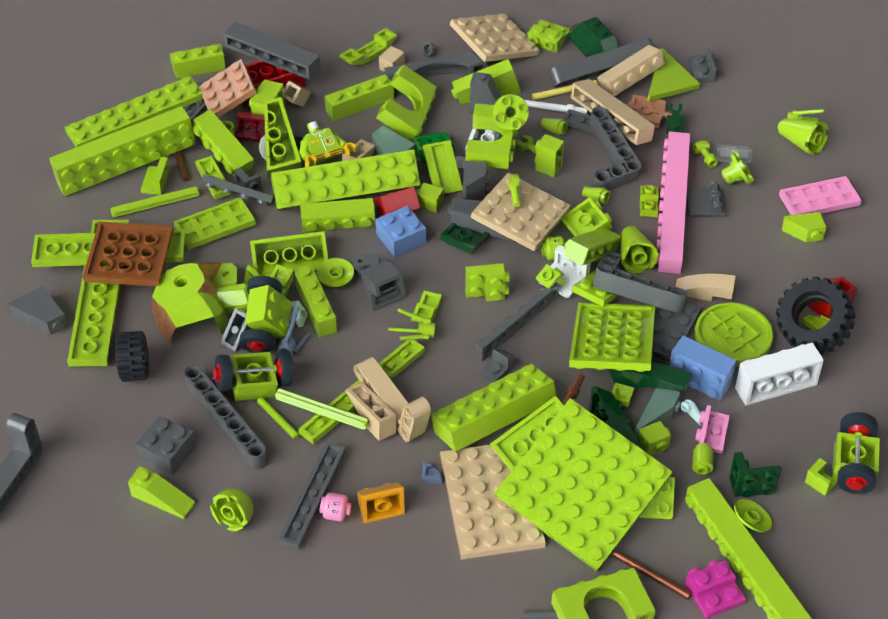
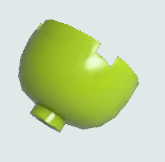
(232, 508)

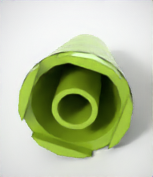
(805, 134)
(637, 251)

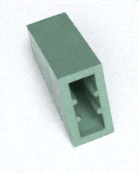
(390, 142)

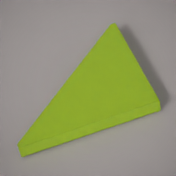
(671, 79)

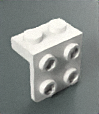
(572, 271)

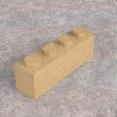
(631, 70)

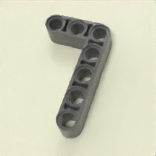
(626, 163)
(636, 287)
(21, 459)

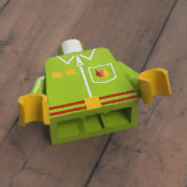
(322, 145)

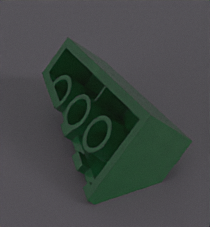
(609, 410)

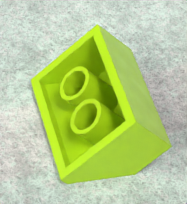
(197, 61)

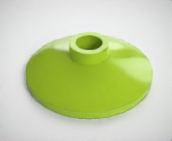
(335, 272)
(753, 515)

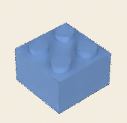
(400, 231)

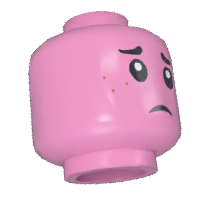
(335, 507)

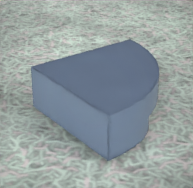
(430, 474)

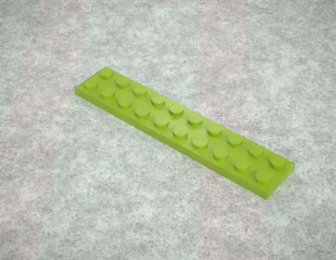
(94, 319)

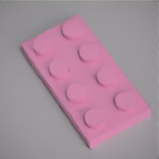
(820, 196)

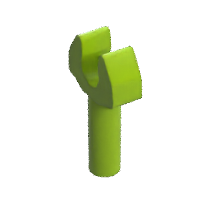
(527, 145)
(513, 185)

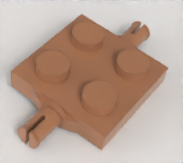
(653, 110)

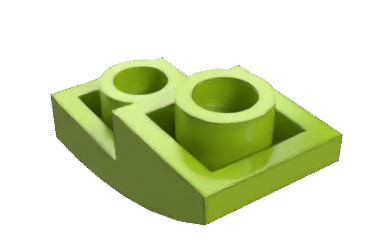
(648, 201)

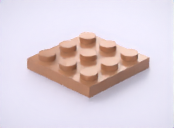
(228, 89)

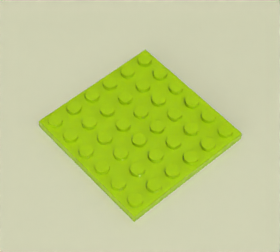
(583, 484)

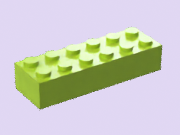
(493, 407)

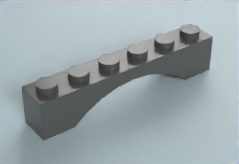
(457, 64)

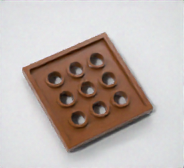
(125, 232)

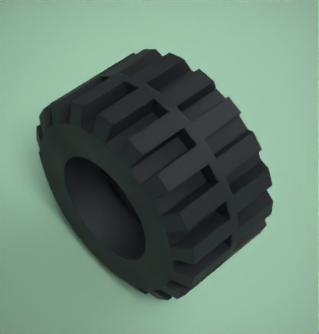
(132, 356)

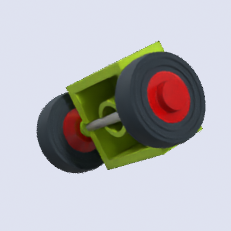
(266, 314)
(253, 374)
(856, 453)

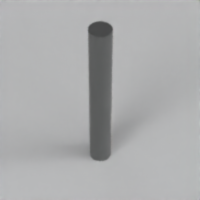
(545, 614)

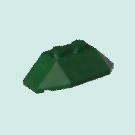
(592, 37)

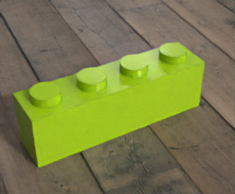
(359, 97)
(222, 142)
(337, 215)
(591, 245)
(315, 301)

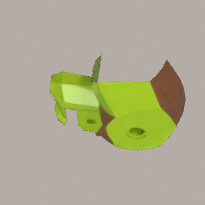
(198, 293)

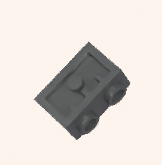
(703, 67)

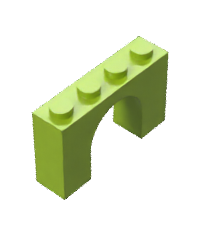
(420, 92)
(496, 153)
(620, 586)

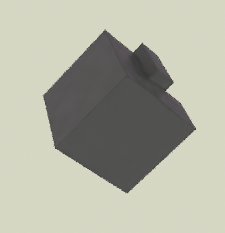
(383, 284)

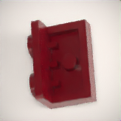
(250, 126)

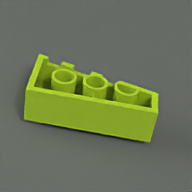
(280, 142)

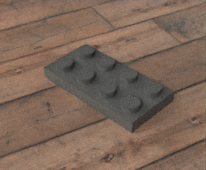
(670, 328)

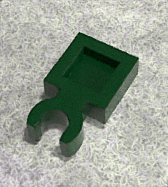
(675, 122)

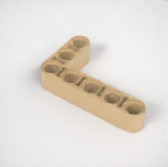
(410, 417)

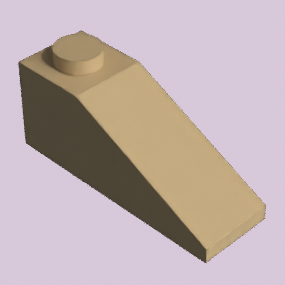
(368, 405)

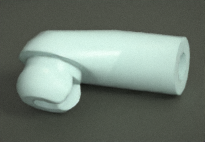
(691, 408)

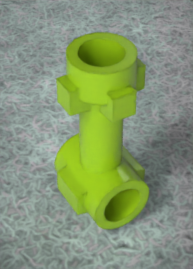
(703, 147)

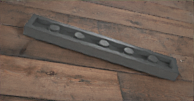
(516, 321)
(311, 495)

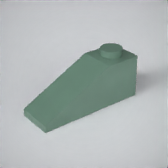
(660, 408)

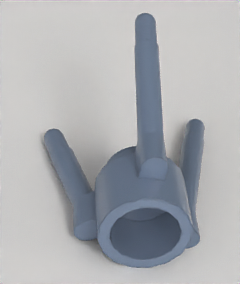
(289, 343)

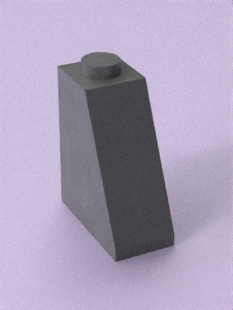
(483, 90)
(38, 311)

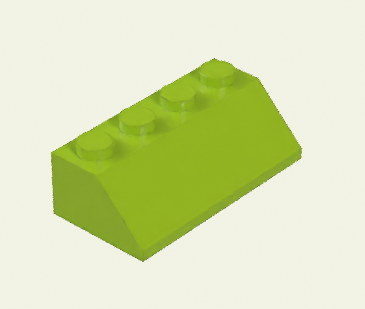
(289, 251)

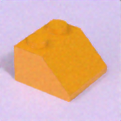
(381, 502)

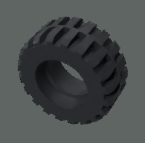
(809, 292)

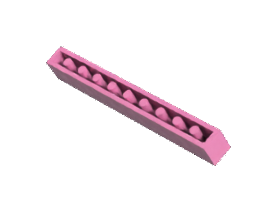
(673, 203)

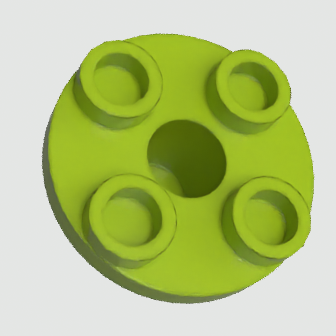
(510, 112)
(737, 170)

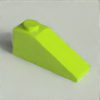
(160, 493)

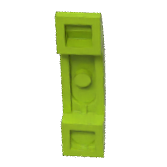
(372, 50)

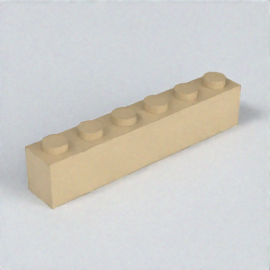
(629, 122)

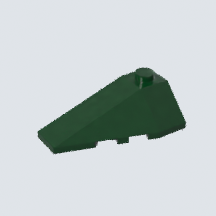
(660, 376)

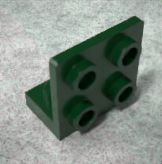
(752, 481)

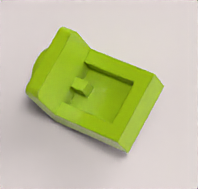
(549, 276)

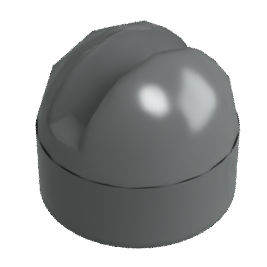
(429, 49)

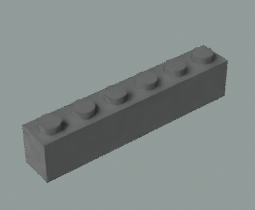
(272, 50)

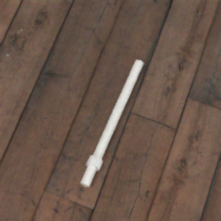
(555, 107)

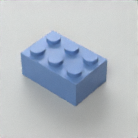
(710, 369)

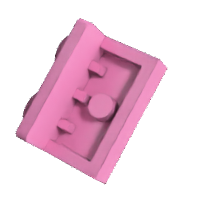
(713, 429)

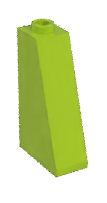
(502, 75)

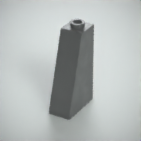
(460, 213)

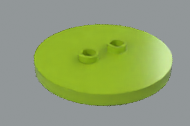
(735, 331)

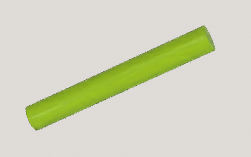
(278, 418)

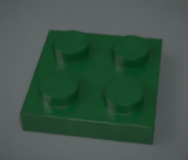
(463, 238)

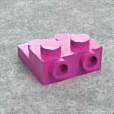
(714, 588)

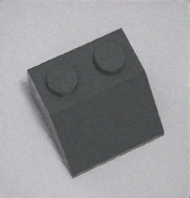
(475, 180)

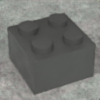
(166, 445)

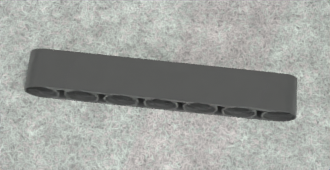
(594, 64)
(225, 417)

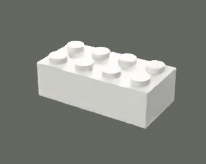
(778, 373)

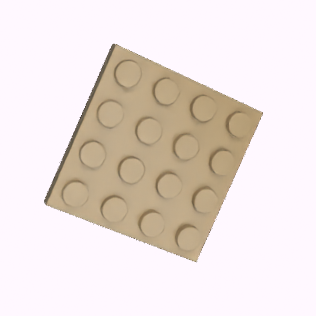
(494, 37)
(524, 224)

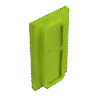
(442, 166)

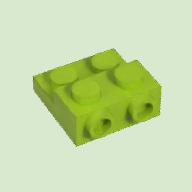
(548, 35)
(586, 218)
(487, 282)

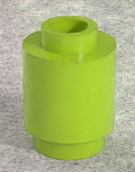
(703, 459)

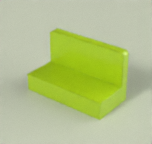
(156, 177)

